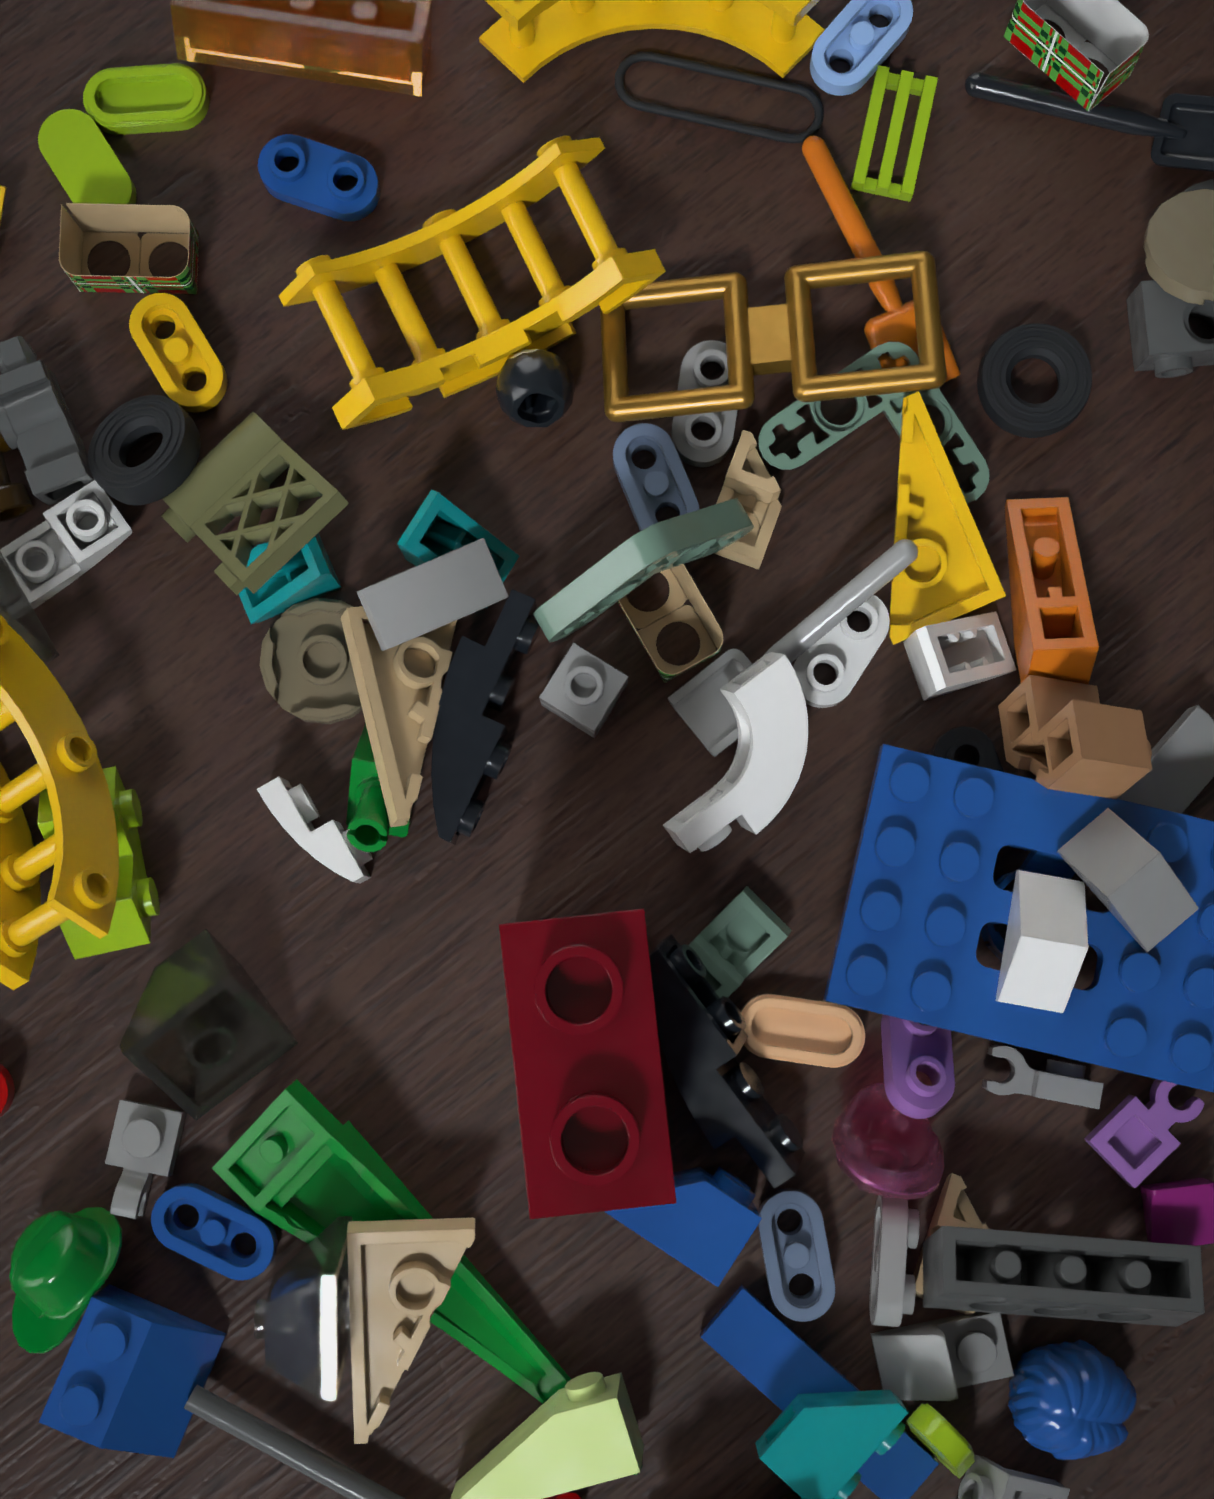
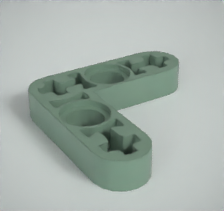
(891, 407)
(639, 558)

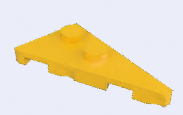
(952, 562)

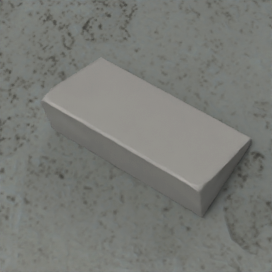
(1180, 764)

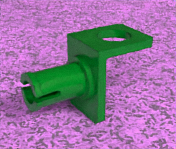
(366, 805)

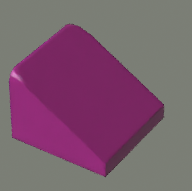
(1179, 1211)

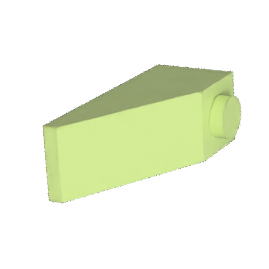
(567, 1444)

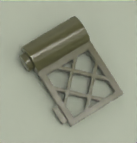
(236, 483)

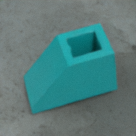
(828, 1438)

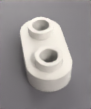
(846, 652)

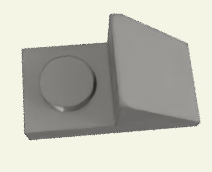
(941, 1355)

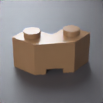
(1073, 739)

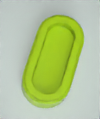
(146, 99)
(84, 160)
(941, 1439)

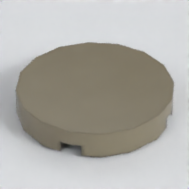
(1182, 246)
(310, 664)

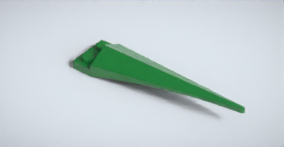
(310, 1169)

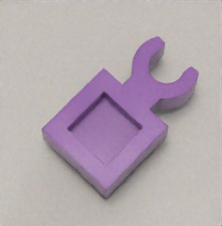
(1137, 1136)

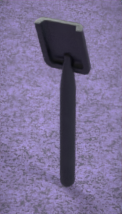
(1180, 134)

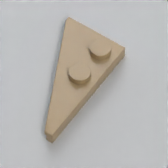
(399, 703)
(395, 1284)

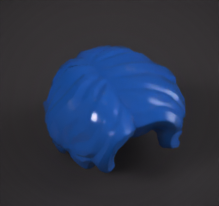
(1071, 1400)

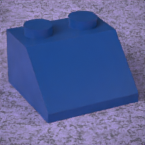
(704, 1226)
(131, 1375)

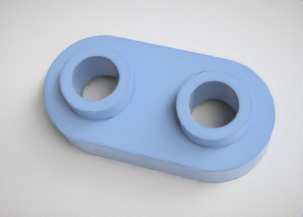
(858, 43)

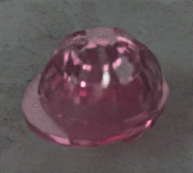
(885, 1148)

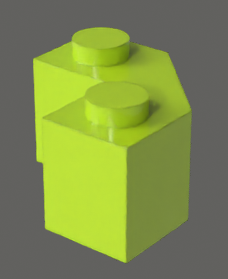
(136, 894)

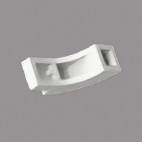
(767, 758)

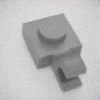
(1059, 1081)
(144, 1144)

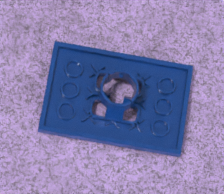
(929, 891)

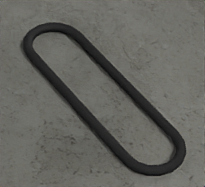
(725, 73)

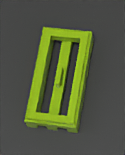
(904, 85)

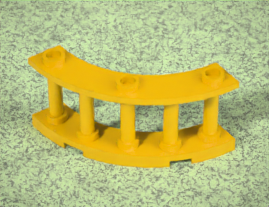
(541, 30)
(387, 394)
(82, 811)

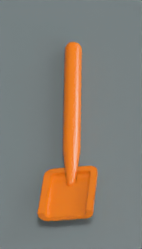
(899, 319)

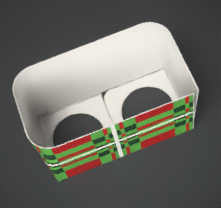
(1112, 29)

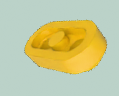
(180, 355)

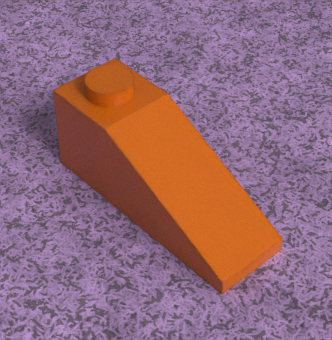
(1048, 592)

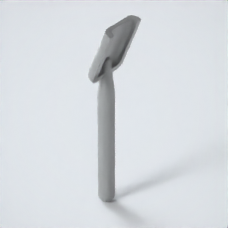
(705, 706)

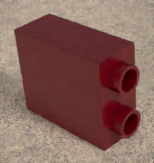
(587, 1064)

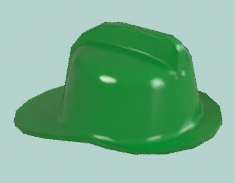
(57, 1271)

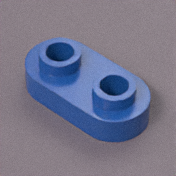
(316, 176)
(214, 1235)

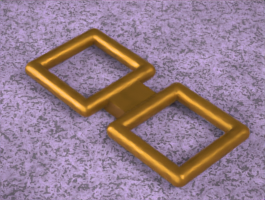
(777, 338)

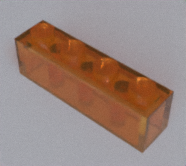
(330, 41)

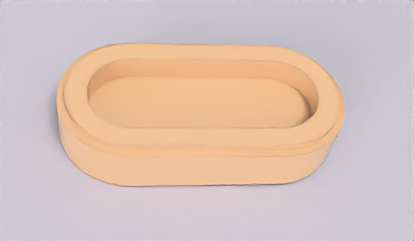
(802, 1030)

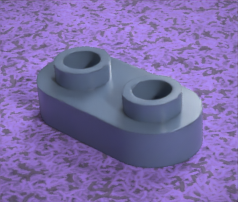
(655, 487)
(795, 1253)

